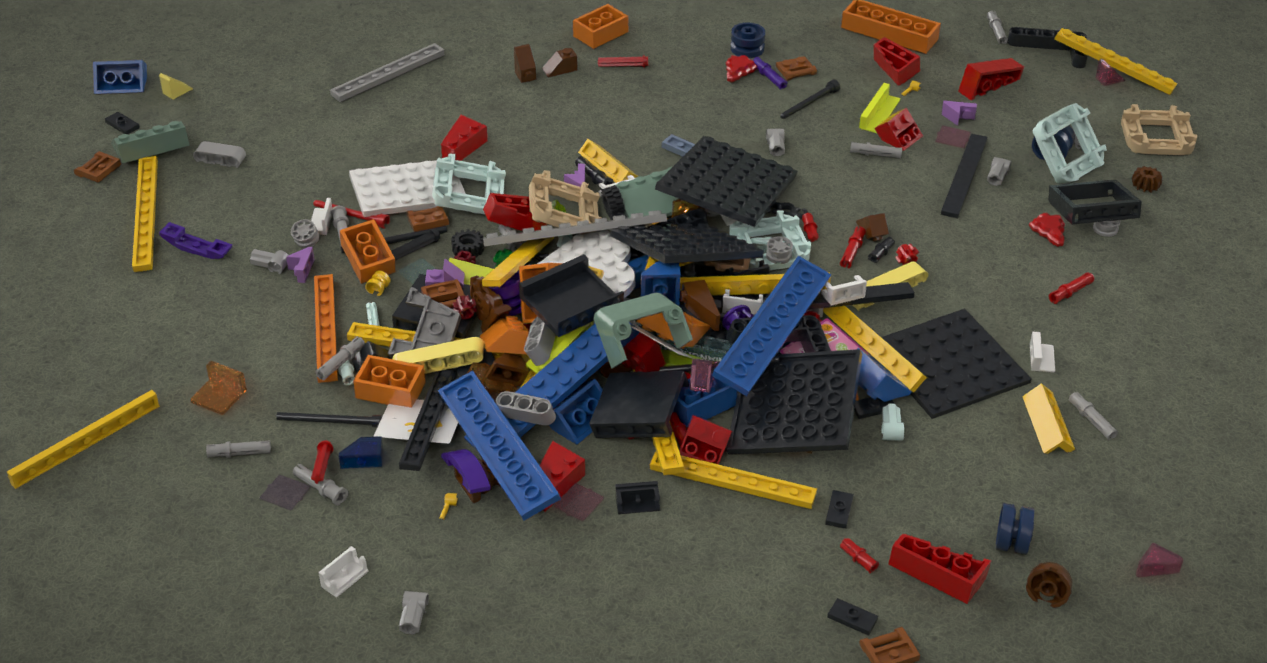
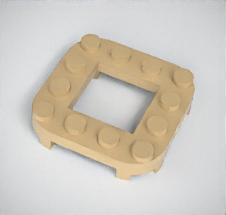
(1138, 141)
(542, 208)

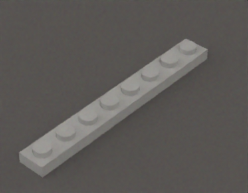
(386, 72)

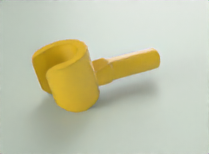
(914, 85)
(449, 500)

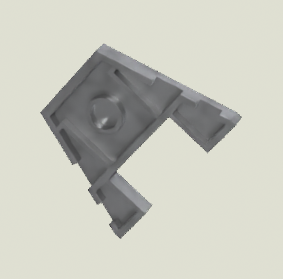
(436, 325)

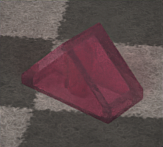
(1106, 74)
(701, 374)
(1158, 562)

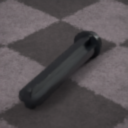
(401, 251)

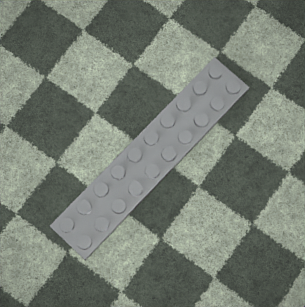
(581, 227)

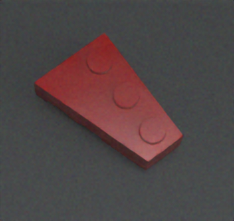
(896, 60)
(464, 138)
(510, 211)
(562, 468)

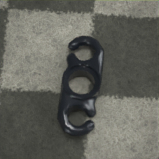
(789, 206)

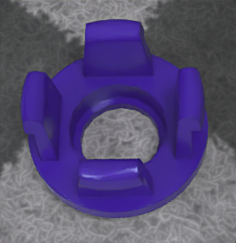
(732, 314)

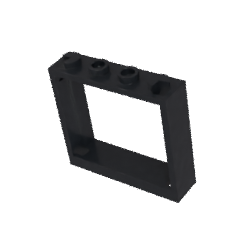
(1125, 207)

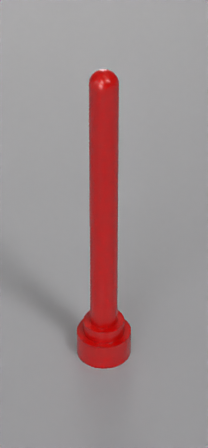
(379, 219)

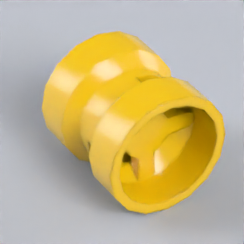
(378, 282)

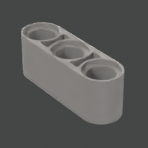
(219, 153)
(539, 342)
(526, 408)

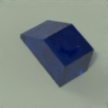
(362, 453)

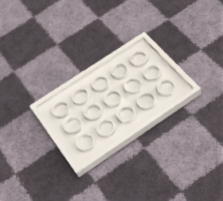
(397, 188)

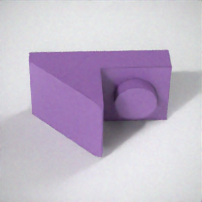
(956, 110)
(576, 178)
(301, 263)
(449, 273)

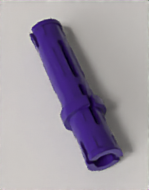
(765, 69)

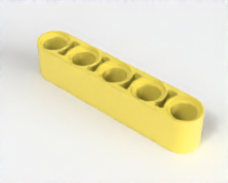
(909, 273)
(445, 355)

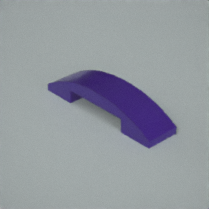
(177, 237)
(469, 467)

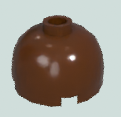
(1050, 580)

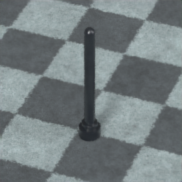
(832, 87)

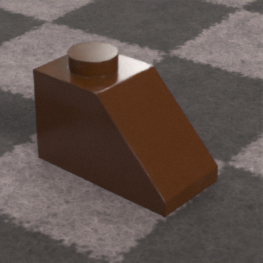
(561, 62)
(524, 63)
(875, 226)
(508, 369)

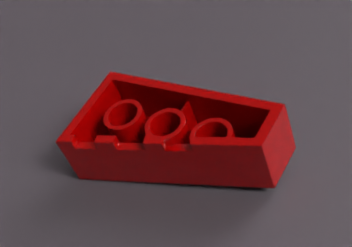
(989, 76)
(939, 567)

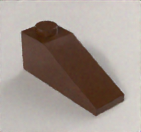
(700, 302)

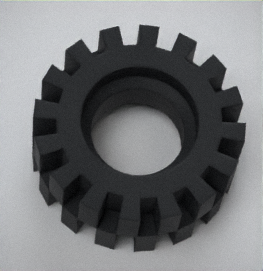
(612, 200)
(473, 237)

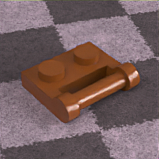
(796, 67)
(98, 167)
(427, 218)
(444, 291)
(898, 652)

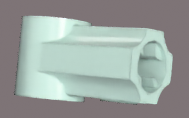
(891, 425)

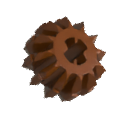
(1147, 179)

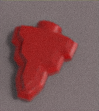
(739, 67)
(1049, 227)

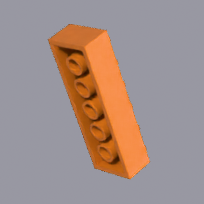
(895, 25)

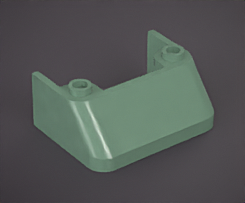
(614, 323)

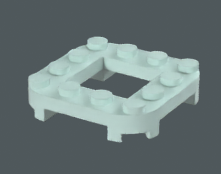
(1093, 152)
(450, 167)
(782, 224)

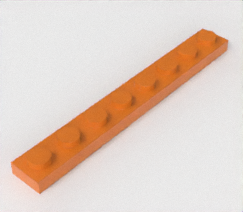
(325, 322)

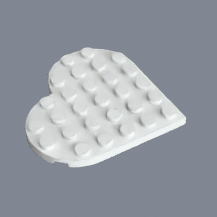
(604, 254)

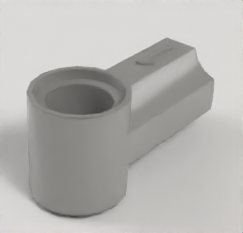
(775, 141)
(998, 170)
(272, 261)
(413, 609)

